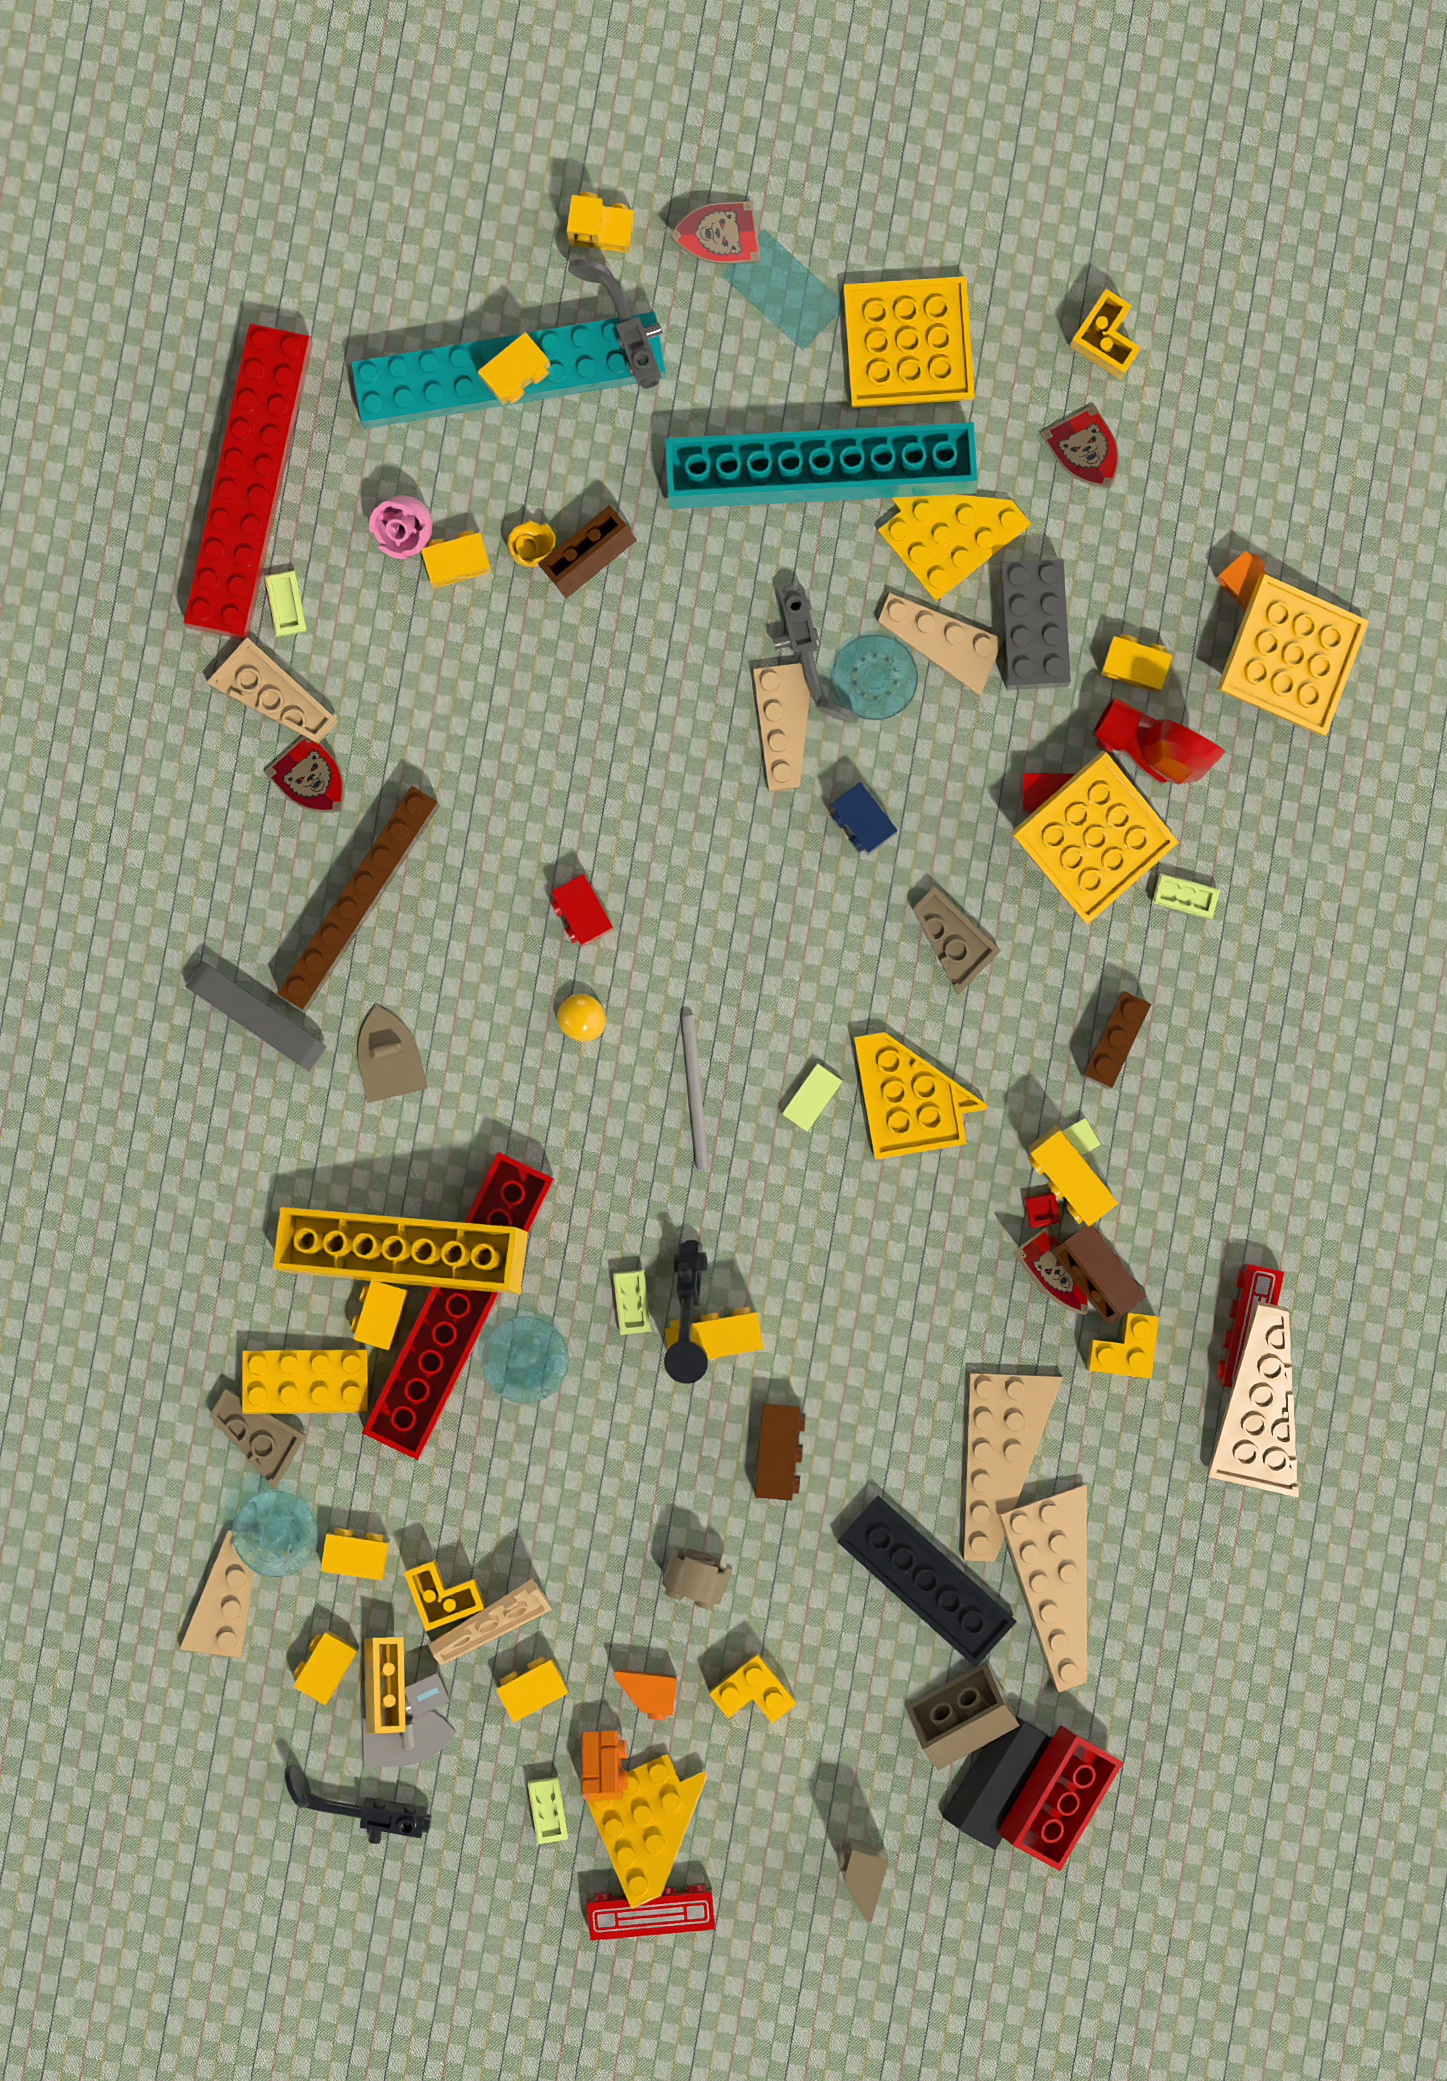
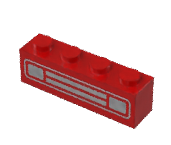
(1254, 1285)
(670, 1913)

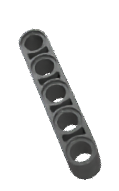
(255, 1016)

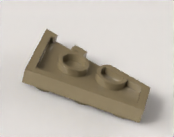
(955, 939)
(260, 1437)

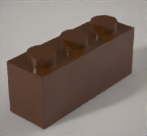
(587, 551)
(1116, 1040)
(1098, 1273)
(779, 1451)

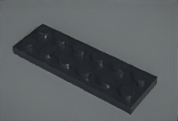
(926, 1581)

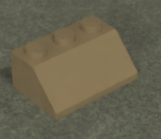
(961, 1716)
(863, 1873)

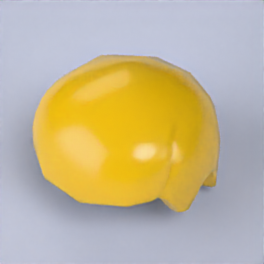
(530, 543)
(581, 1017)

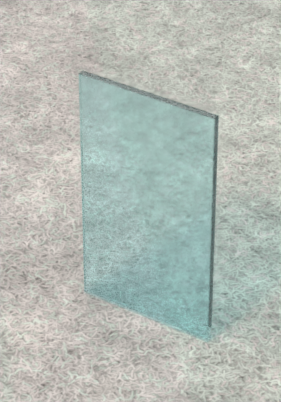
(785, 292)

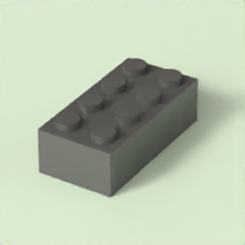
(1035, 624)

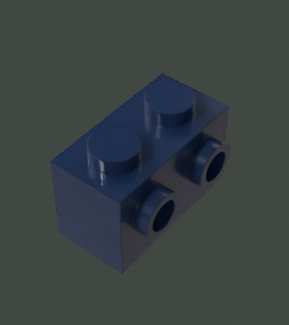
(862, 819)

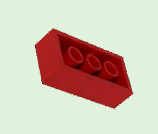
(1060, 1798)

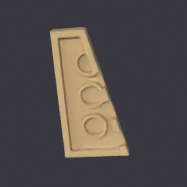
(951, 644)
(269, 690)
(783, 717)
(224, 1606)
(497, 1619)

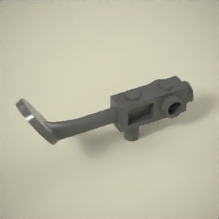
(631, 333)
(803, 642)

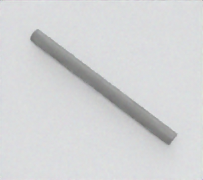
(695, 1092)

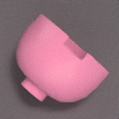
(401, 526)

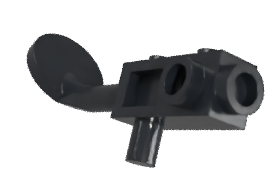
(686, 1359)
(375, 1814)

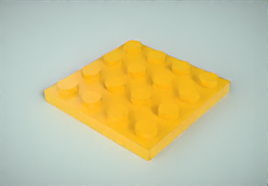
(908, 342)
(1292, 655)
(1094, 837)

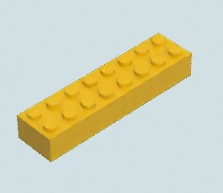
(400, 1250)

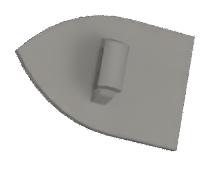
(420, 1741)

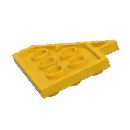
(950, 536)
(909, 1100)
(647, 1826)

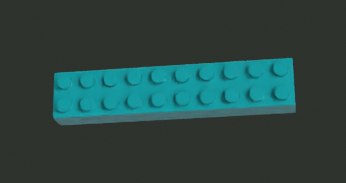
(448, 382)
(821, 465)

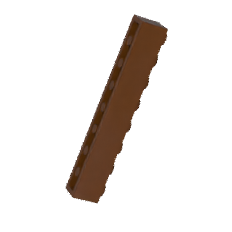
(358, 899)

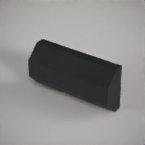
(996, 1782)

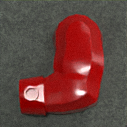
(1157, 747)

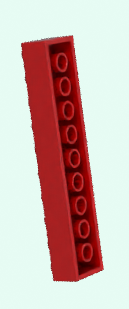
(248, 481)
(451, 1320)

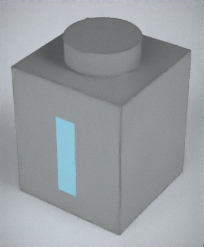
(425, 1696)

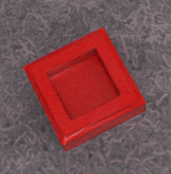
(1042, 1210)

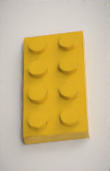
(304, 1381)

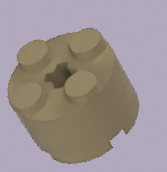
(696, 1577)

